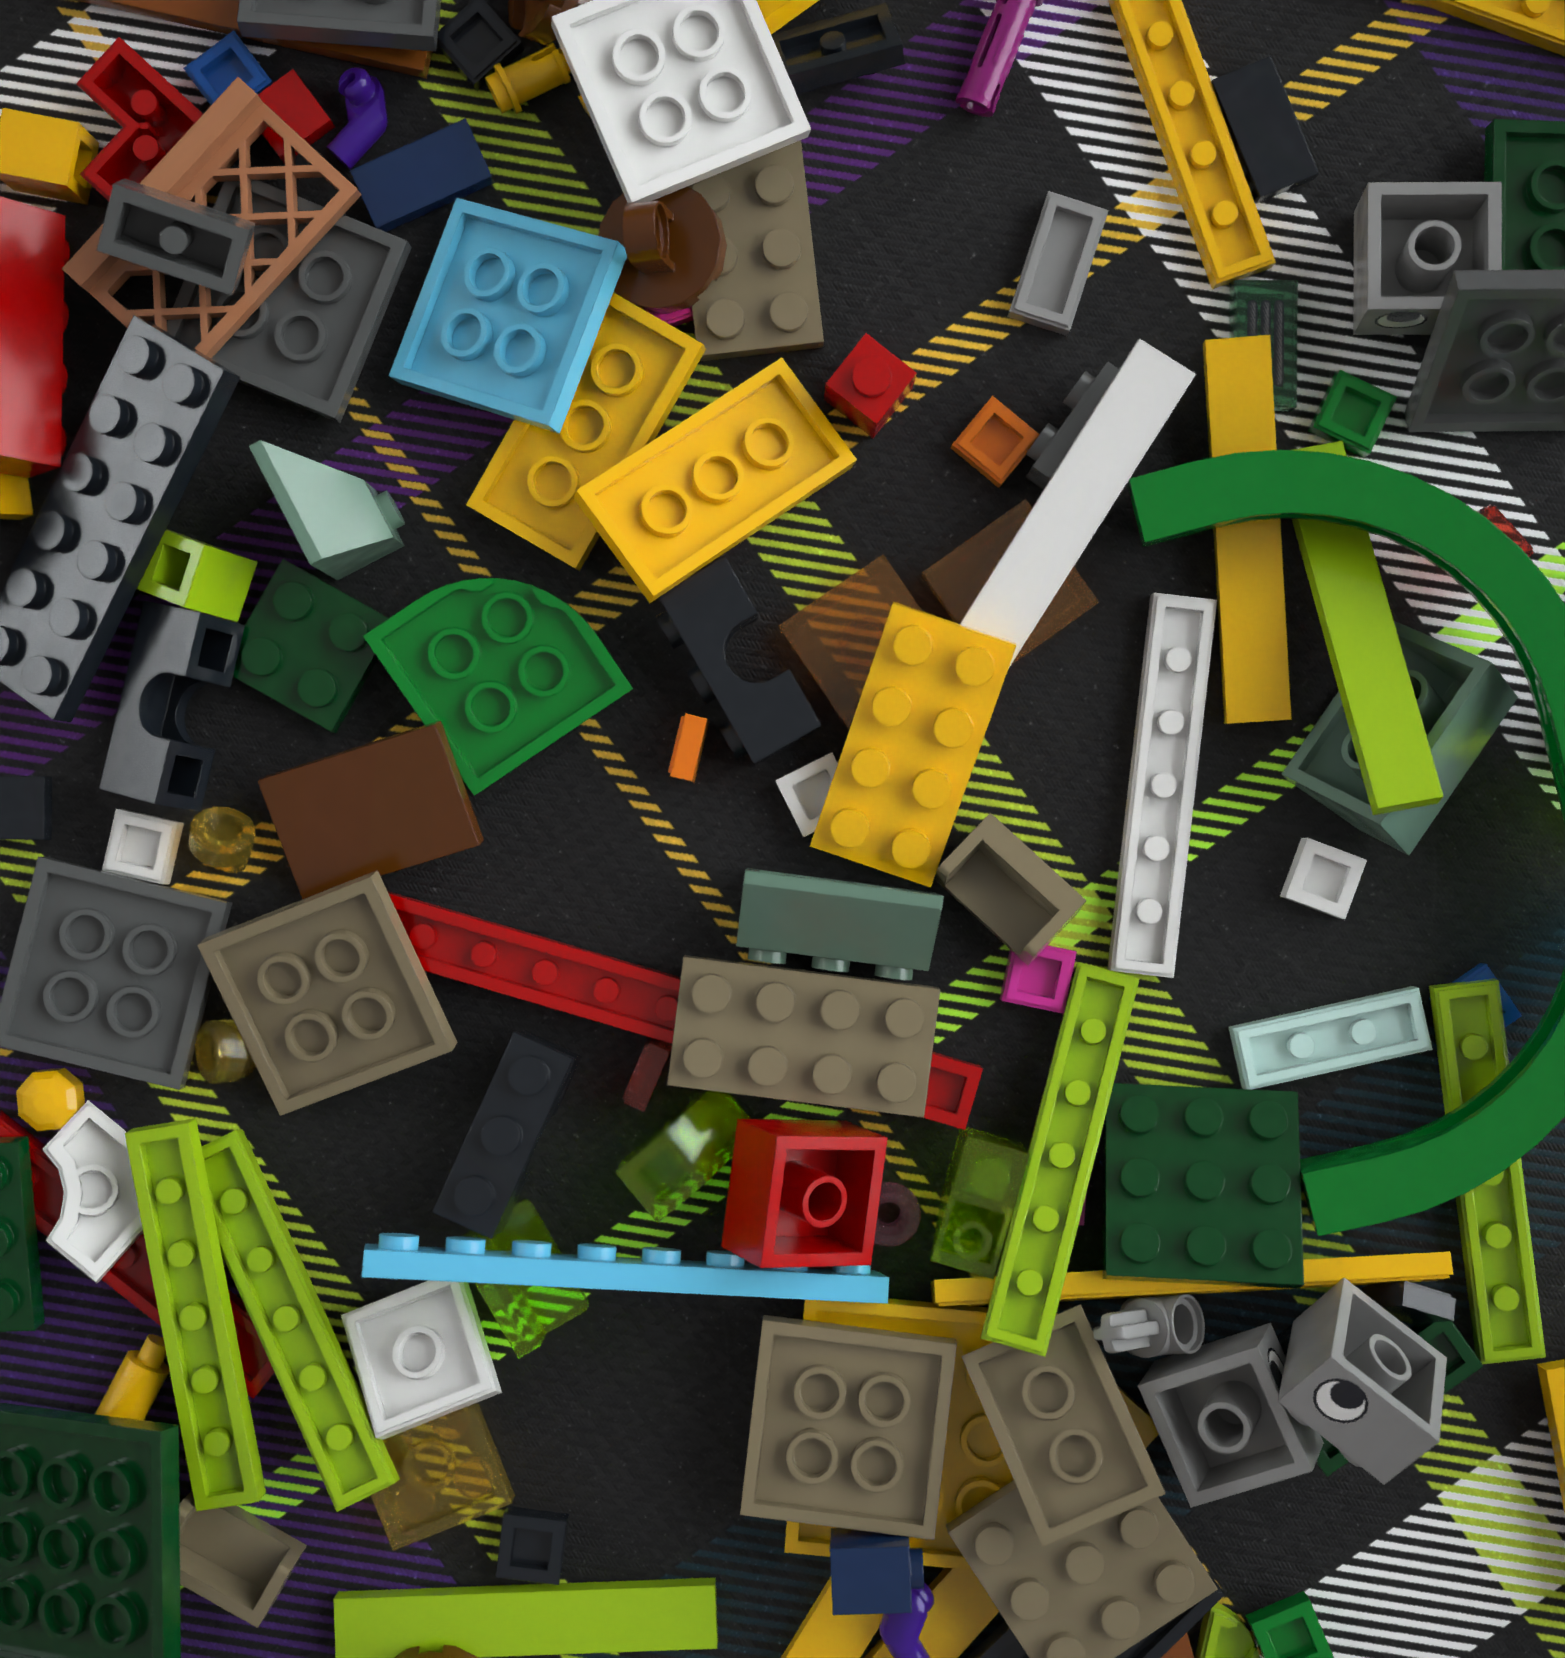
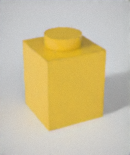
(45, 155)

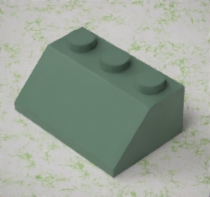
(1460, 709)
(838, 923)

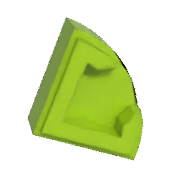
(1224, 1636)

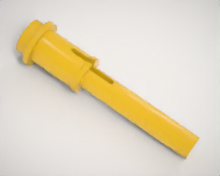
(528, 78)

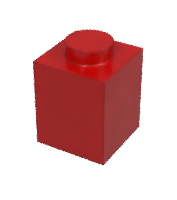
(869, 385)

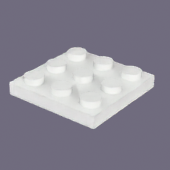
(679, 88)

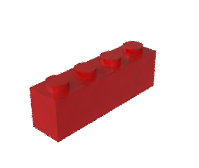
(31, 338)

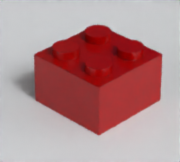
(803, 1193)

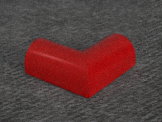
(144, 106)

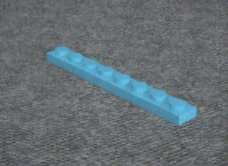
(599, 1268)

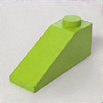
(198, 576)

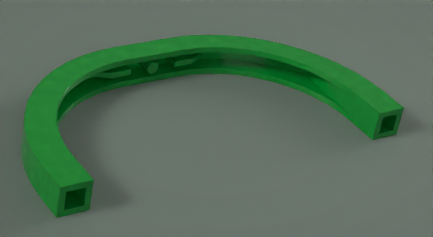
(1528, 1097)

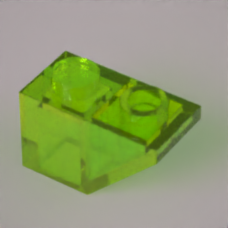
(683, 1153)
(978, 1201)

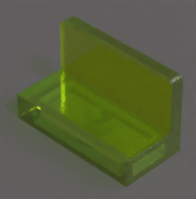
(524, 1310)

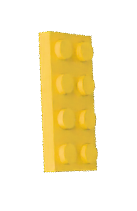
(616, 410)
(714, 479)
(912, 744)

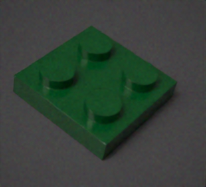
(308, 646)

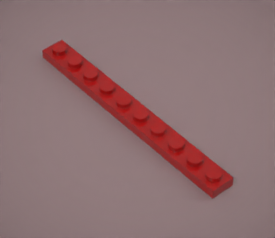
(600, 987)

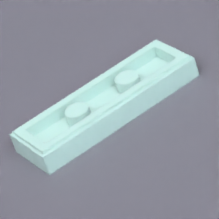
(1330, 1038)

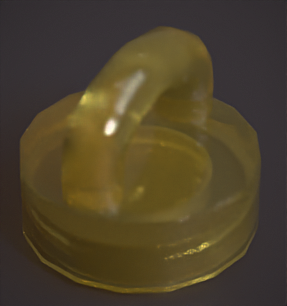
(222, 838)
(222, 1052)

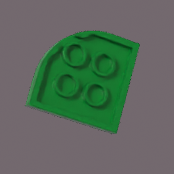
(498, 669)

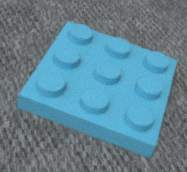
(509, 314)

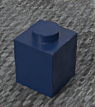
(873, 1572)

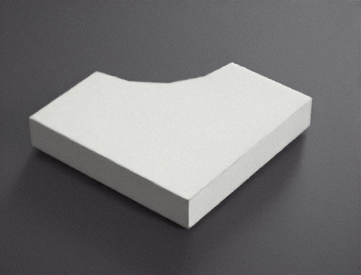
(99, 1197)

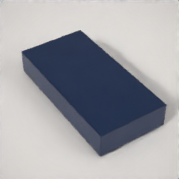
(422, 176)

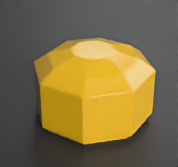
(49, 1098)

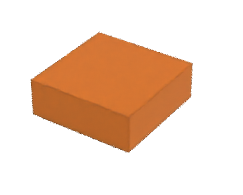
(995, 441)
(688, 747)

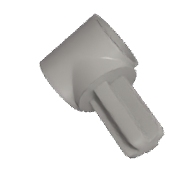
(1153, 1326)

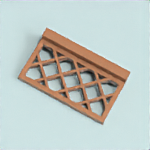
(190, 172)

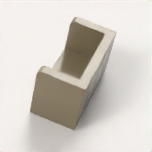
(1009, 889)
(235, 1559)

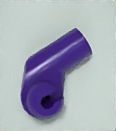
(365, 116)
(902, 1630)

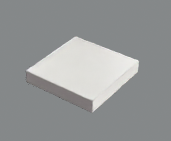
(420, 1355)

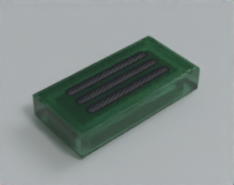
(1271, 310)

